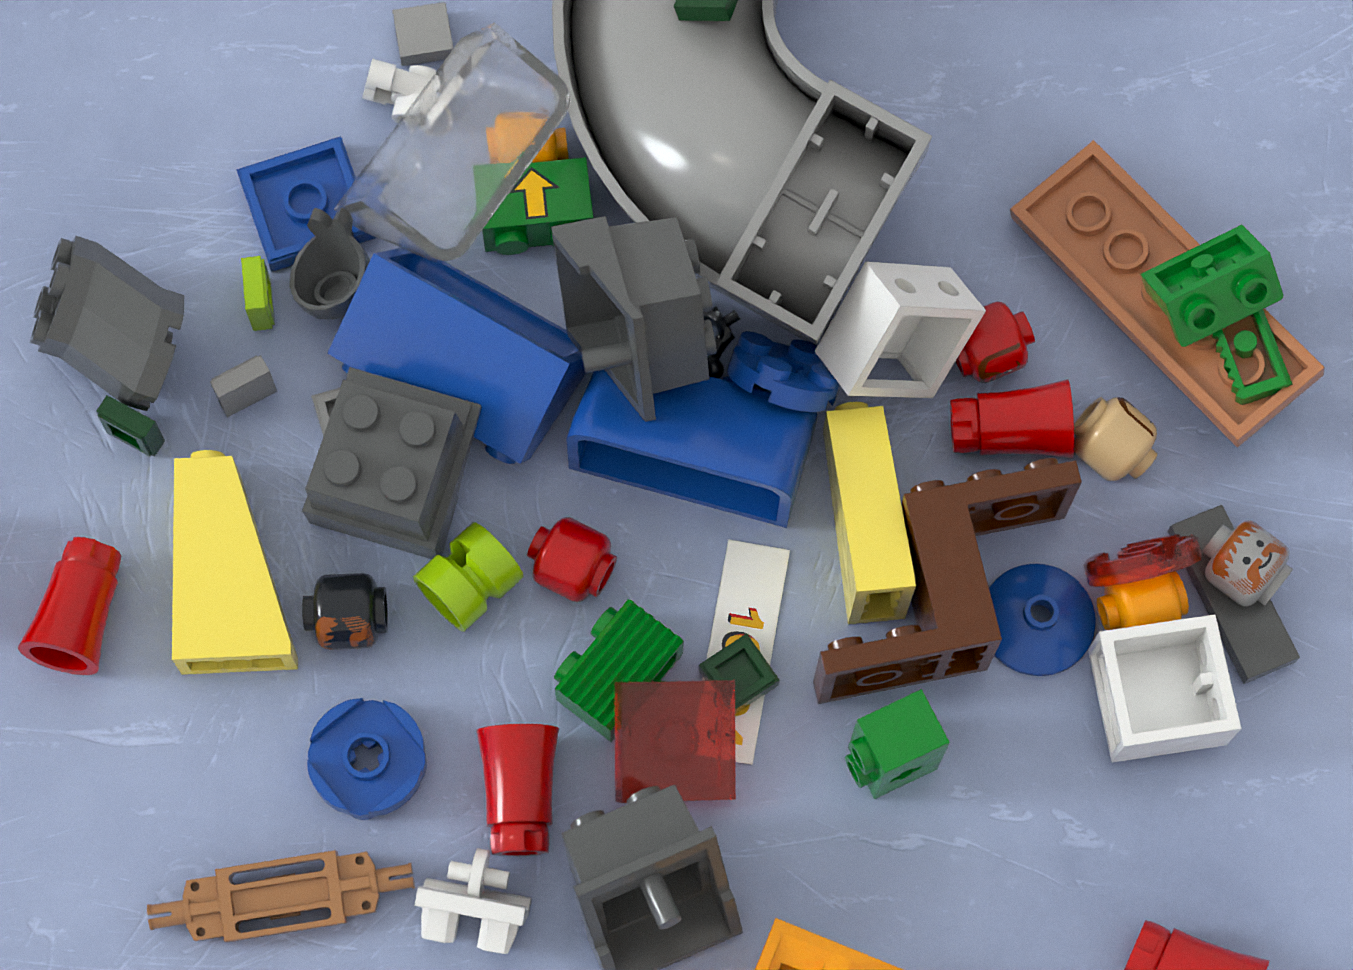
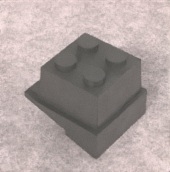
(635, 305)
(391, 463)
(649, 882)

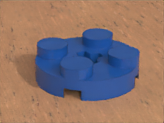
(790, 372)
(364, 791)

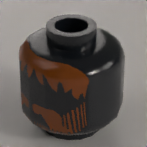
(346, 611)

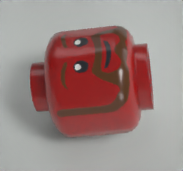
(996, 344)

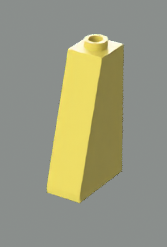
(867, 514)
(222, 583)

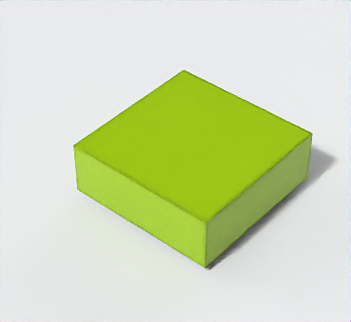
(257, 293)

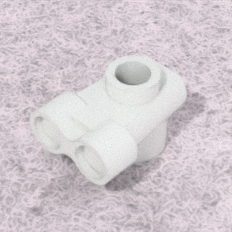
(395, 86)

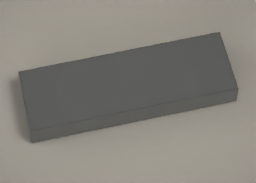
(1250, 634)

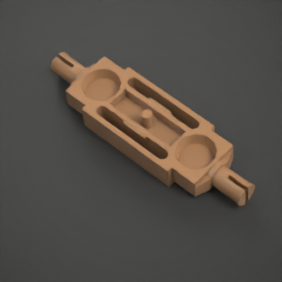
(217, 906)

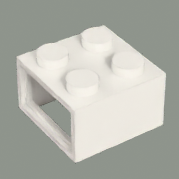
(903, 315)
(1163, 688)

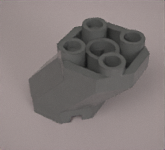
(108, 321)

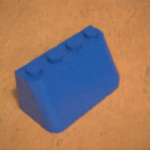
(461, 340)
(704, 447)

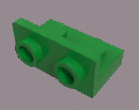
(1214, 285)

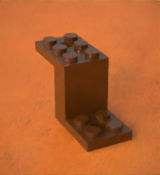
(951, 596)

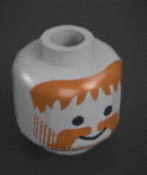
(1246, 563)

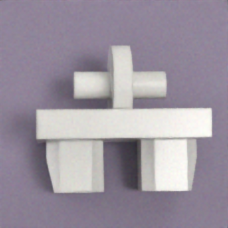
(499, 911)

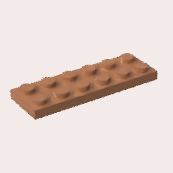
(1109, 233)

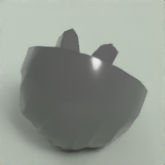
(328, 266)

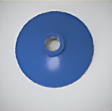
(1038, 646)

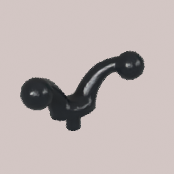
(722, 338)

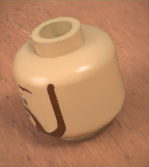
(1115, 439)

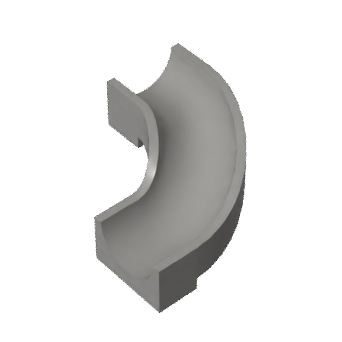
(739, 144)

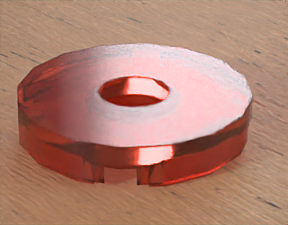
(1143, 560)

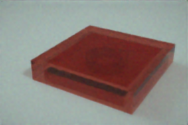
(676, 737)

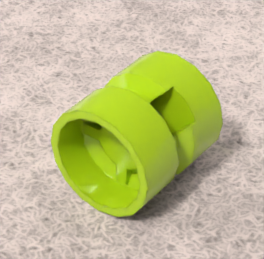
(468, 576)

